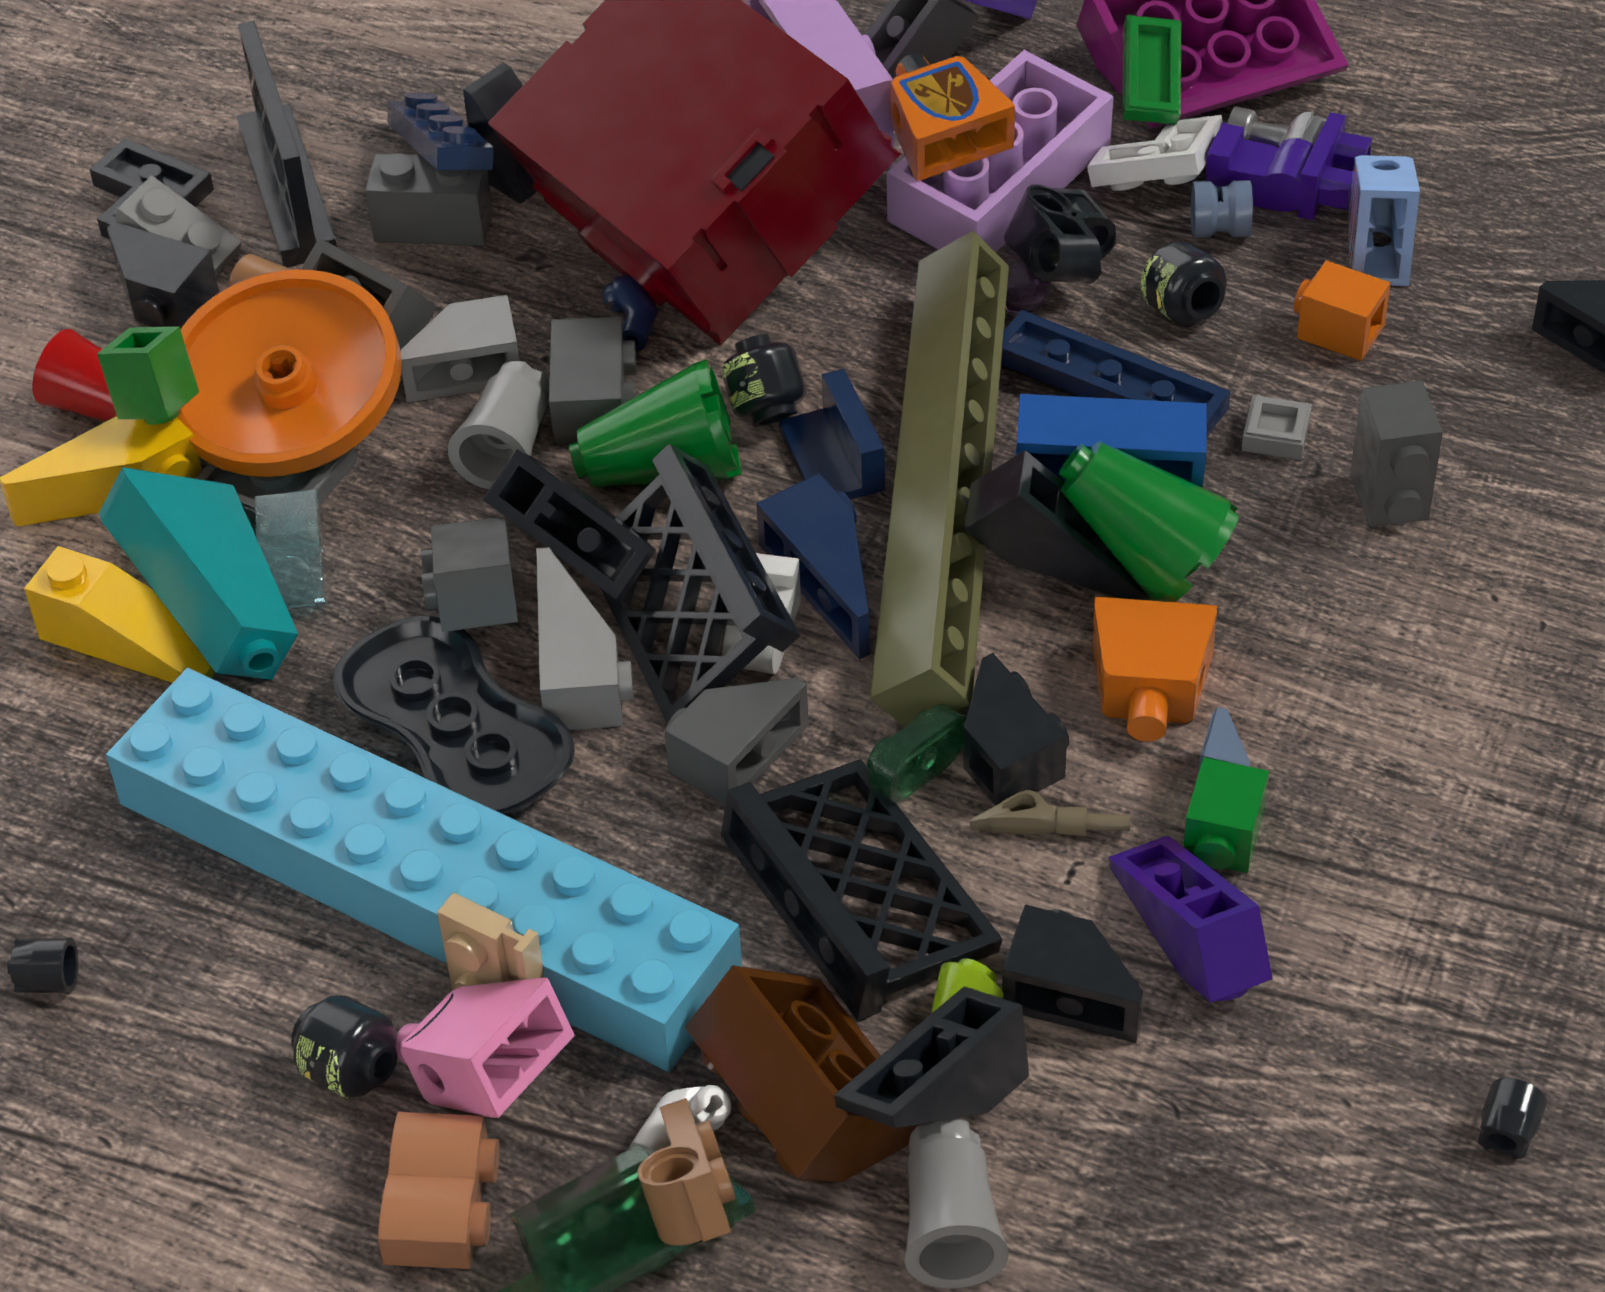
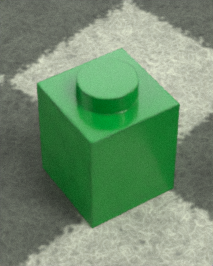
(148, 374)
(1226, 814)

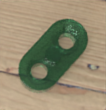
(916, 753)

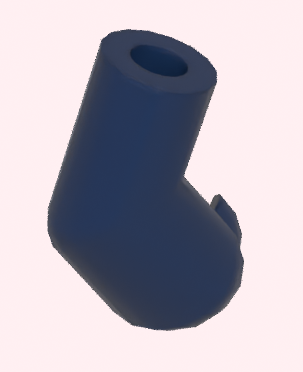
(637, 306)

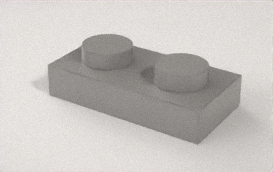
(166, 213)

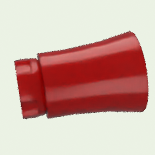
(72, 377)

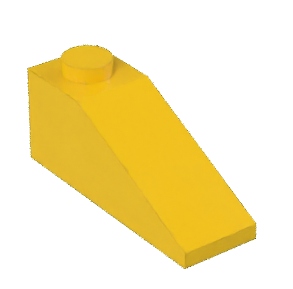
(81, 472)
(109, 617)

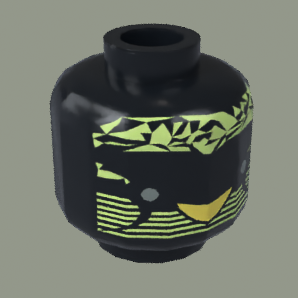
(1183, 283)
(763, 380)
(344, 1046)

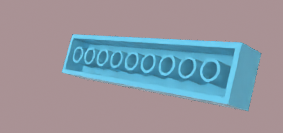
(396, 847)

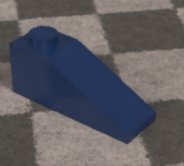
(820, 530)

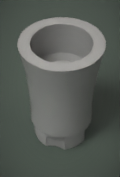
(500, 423)
(951, 1208)

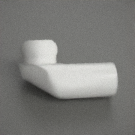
(705, 1104)

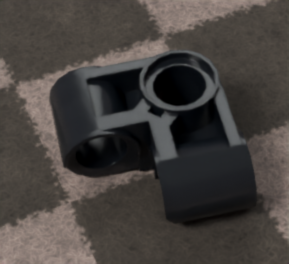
(1060, 234)

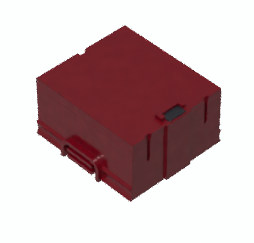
(695, 150)

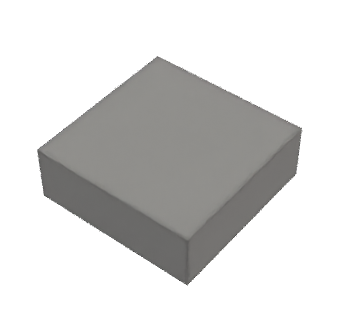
(1276, 427)

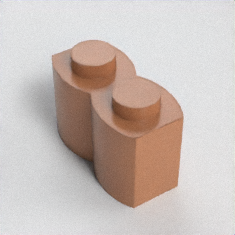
(435, 1190)

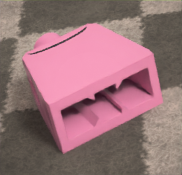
(485, 1044)

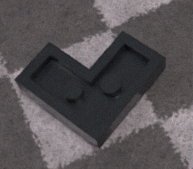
(132, 164)

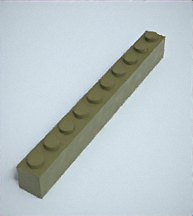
(944, 445)

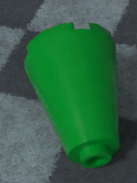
(679, 412)
(1148, 517)

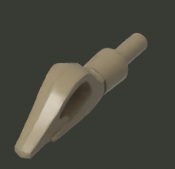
(1031, 815)

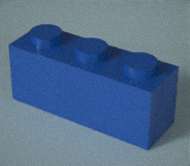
(1153, 431)

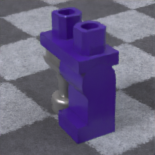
(1289, 164)

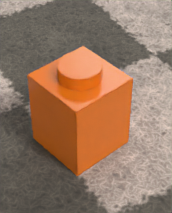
(1341, 309)

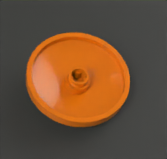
(288, 372)

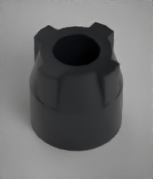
(44, 965)
(1511, 1116)

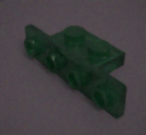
(599, 1230)

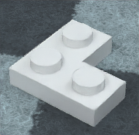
(1174, 156)

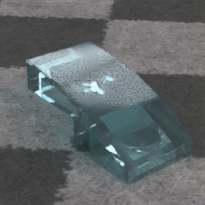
(293, 545)

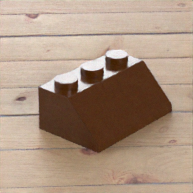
(785, 1056)

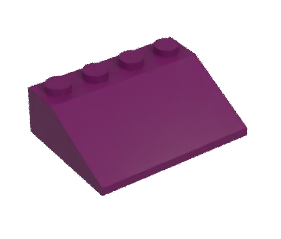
(1226, 46)

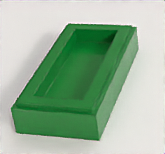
(1151, 70)

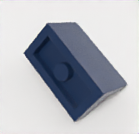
(837, 440)

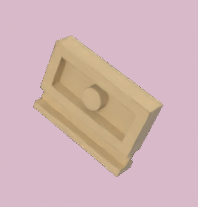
(484, 947)

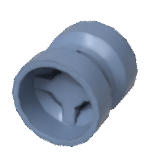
(1221, 209)

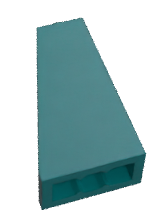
(204, 567)

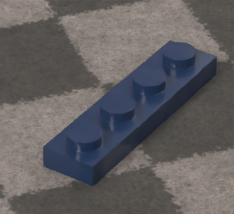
(439, 133)
(1100, 369)

